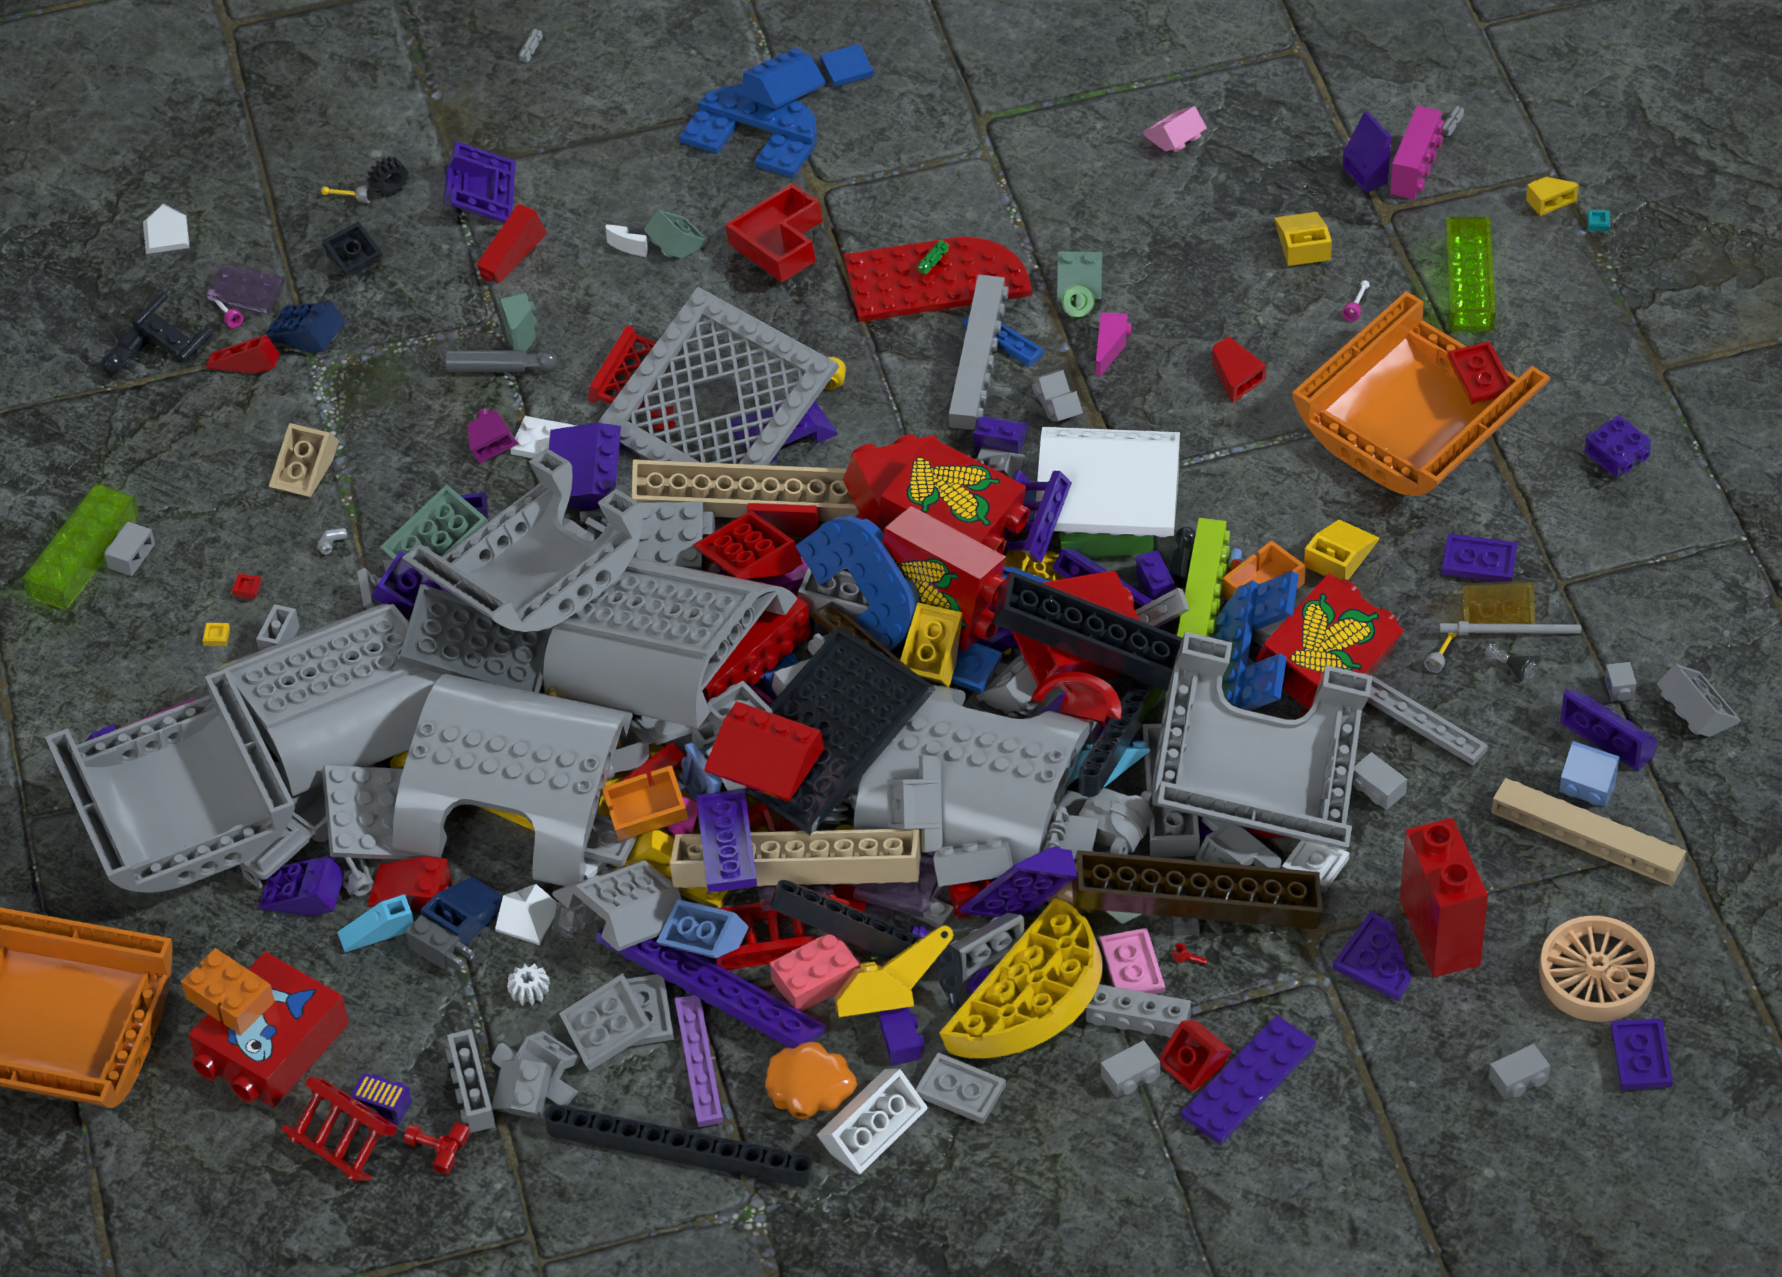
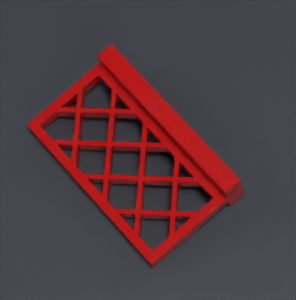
(613, 364)

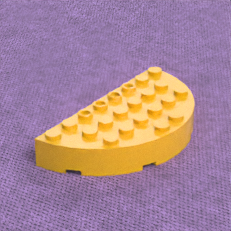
(1032, 990)

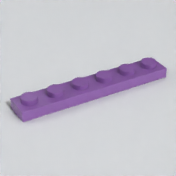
(698, 1061)

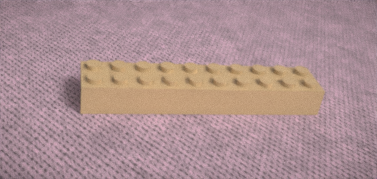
(730, 487)
(813, 859)

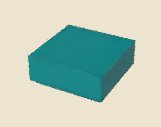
(1598, 220)

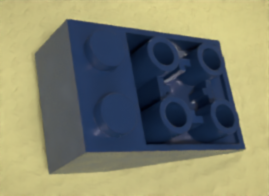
(306, 326)
(464, 908)

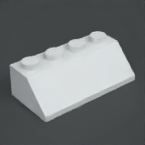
(873, 1120)

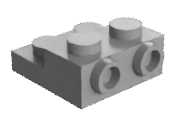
(722, 704)

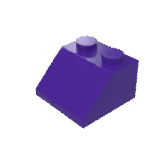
(999, 434)

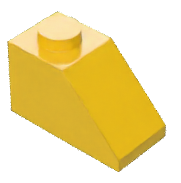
(1550, 194)

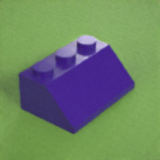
(401, 586)

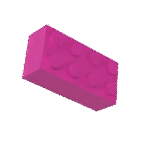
(1417, 152)

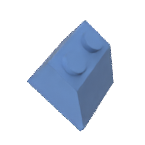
(1589, 774)

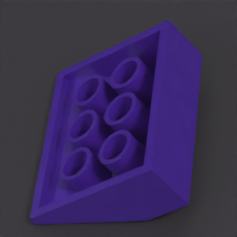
(593, 458)
(1025, 885)

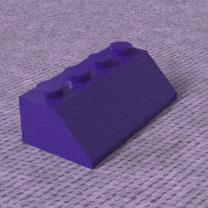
(1607, 729)

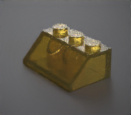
(1498, 602)

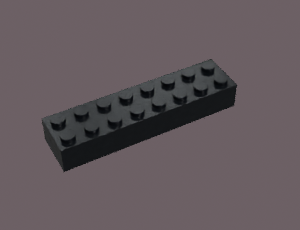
(1086, 630)

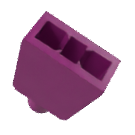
(489, 435)

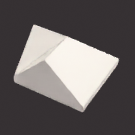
(526, 914)

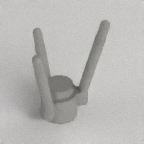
(359, 882)

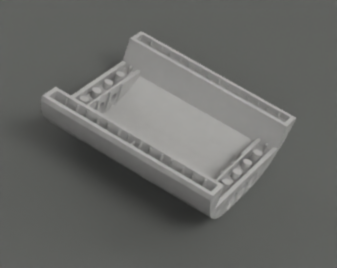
(177, 791)

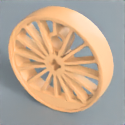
(1596, 969)

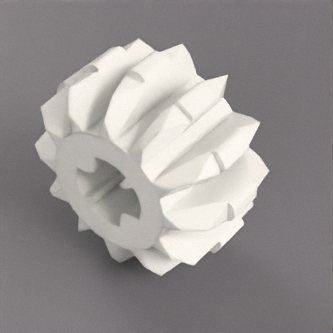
(528, 984)

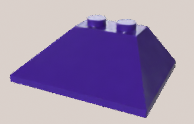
(479, 182)
(812, 423)

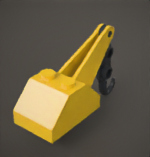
(890, 985)

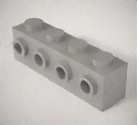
(1137, 1010)
(471, 1082)

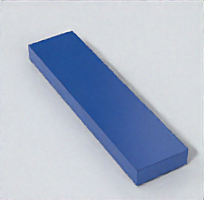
(1016, 345)

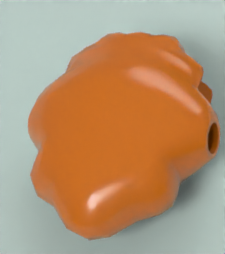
(808, 1080)

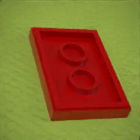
(1479, 372)
(788, 518)

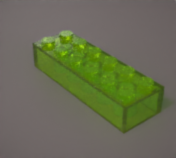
(1470, 274)
(79, 546)

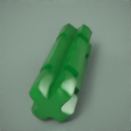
(932, 257)

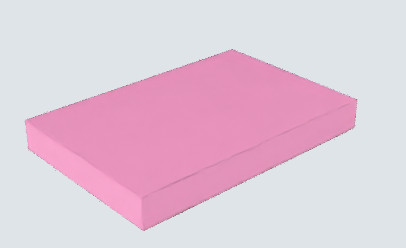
(1132, 961)

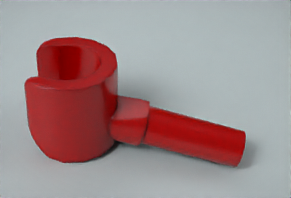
(1182, 955)

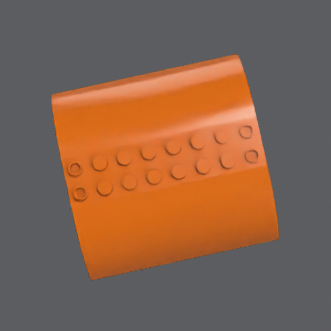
(1397, 405)
(77, 1006)

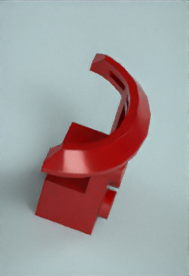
(1084, 696)

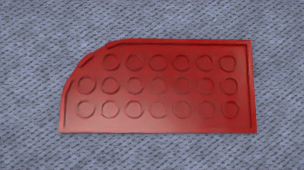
(889, 284)

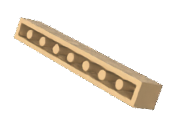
(1589, 832)

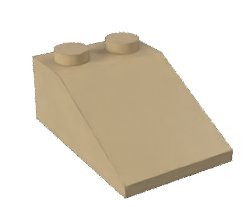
(303, 460)

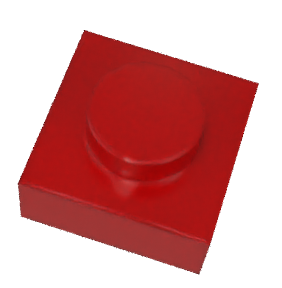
(246, 586)

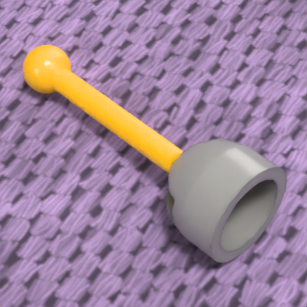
(362, 193)
(1436, 661)

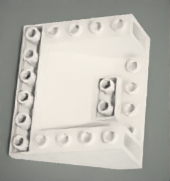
(1117, 477)

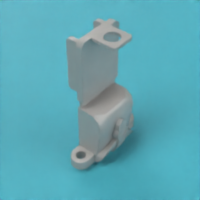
(641, 733)
(1120, 817)
(307, 822)

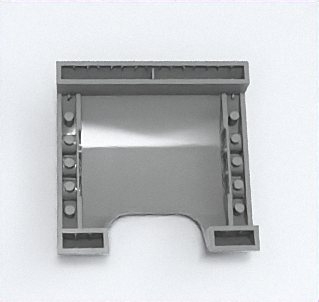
(539, 568)
(512, 756)
(1256, 766)
(996, 771)

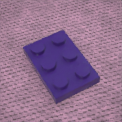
(1479, 558)
(1641, 1054)

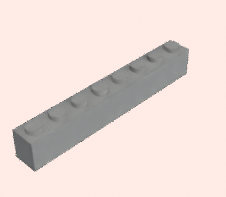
(977, 352)

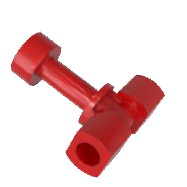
(445, 1145)

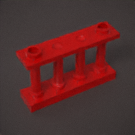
(761, 953)
(358, 1115)

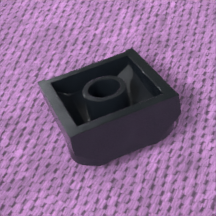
(352, 249)

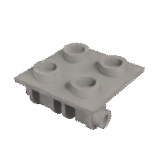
(1071, 832)

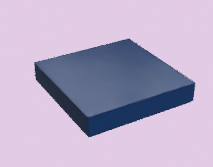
(846, 65)

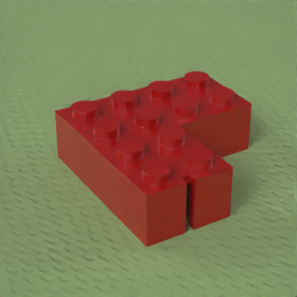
(774, 232)

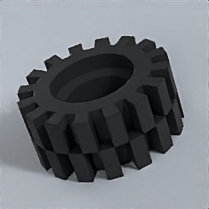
(394, 182)

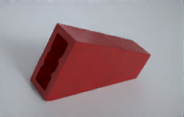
(511, 244)

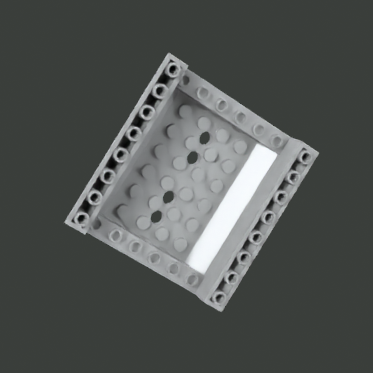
(656, 639)
(348, 708)

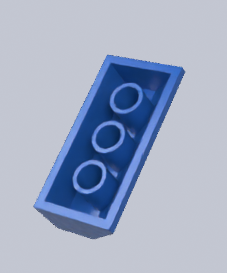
(782, 79)

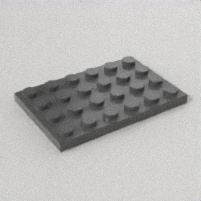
(463, 642)

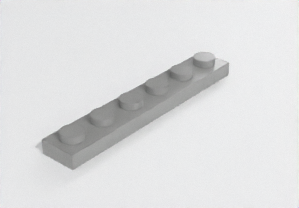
(1426, 722)

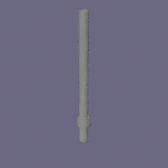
(1464, 628)

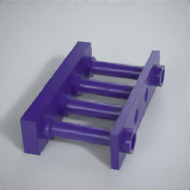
(1046, 517)

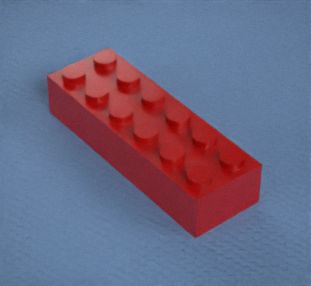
(761, 648)

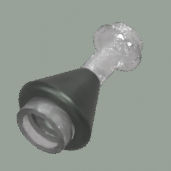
(1522, 666)

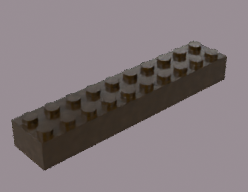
(1197, 889)

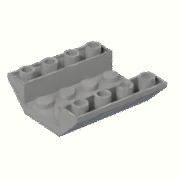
(629, 898)

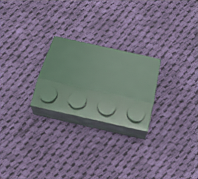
(438, 525)

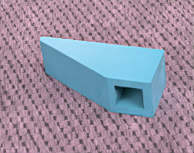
(378, 924)

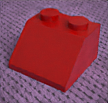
(1193, 1054)

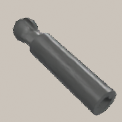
(498, 361)

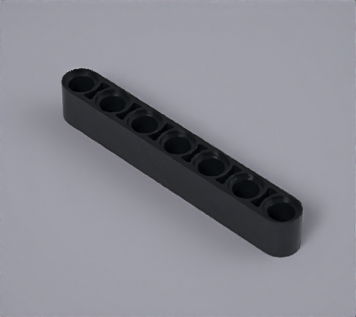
(840, 920)

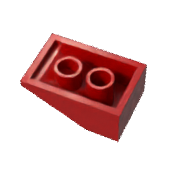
(415, 877)

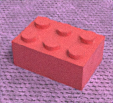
(813, 971)

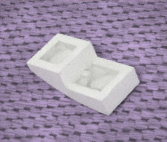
(630, 243)

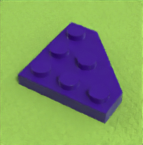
(1375, 958)

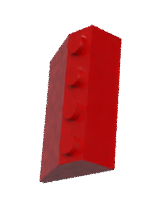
(750, 548)
(764, 751)

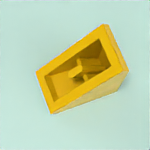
(652, 847)

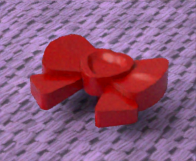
(658, 413)

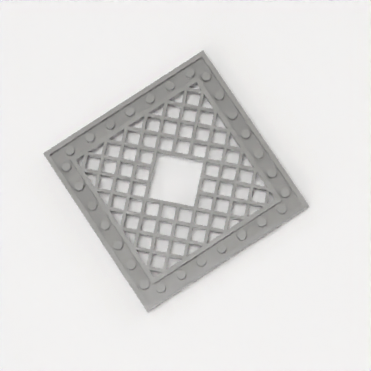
(702, 305)

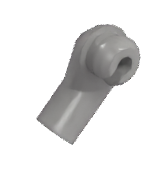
(328, 537)

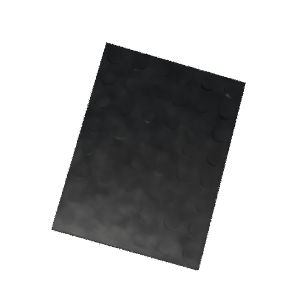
(858, 706)

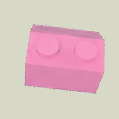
(1176, 129)

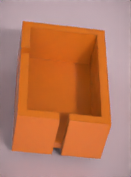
(1270, 563)
(641, 808)
(228, 983)

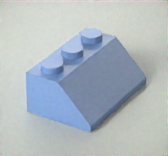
(702, 929)

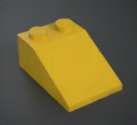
(933, 643)

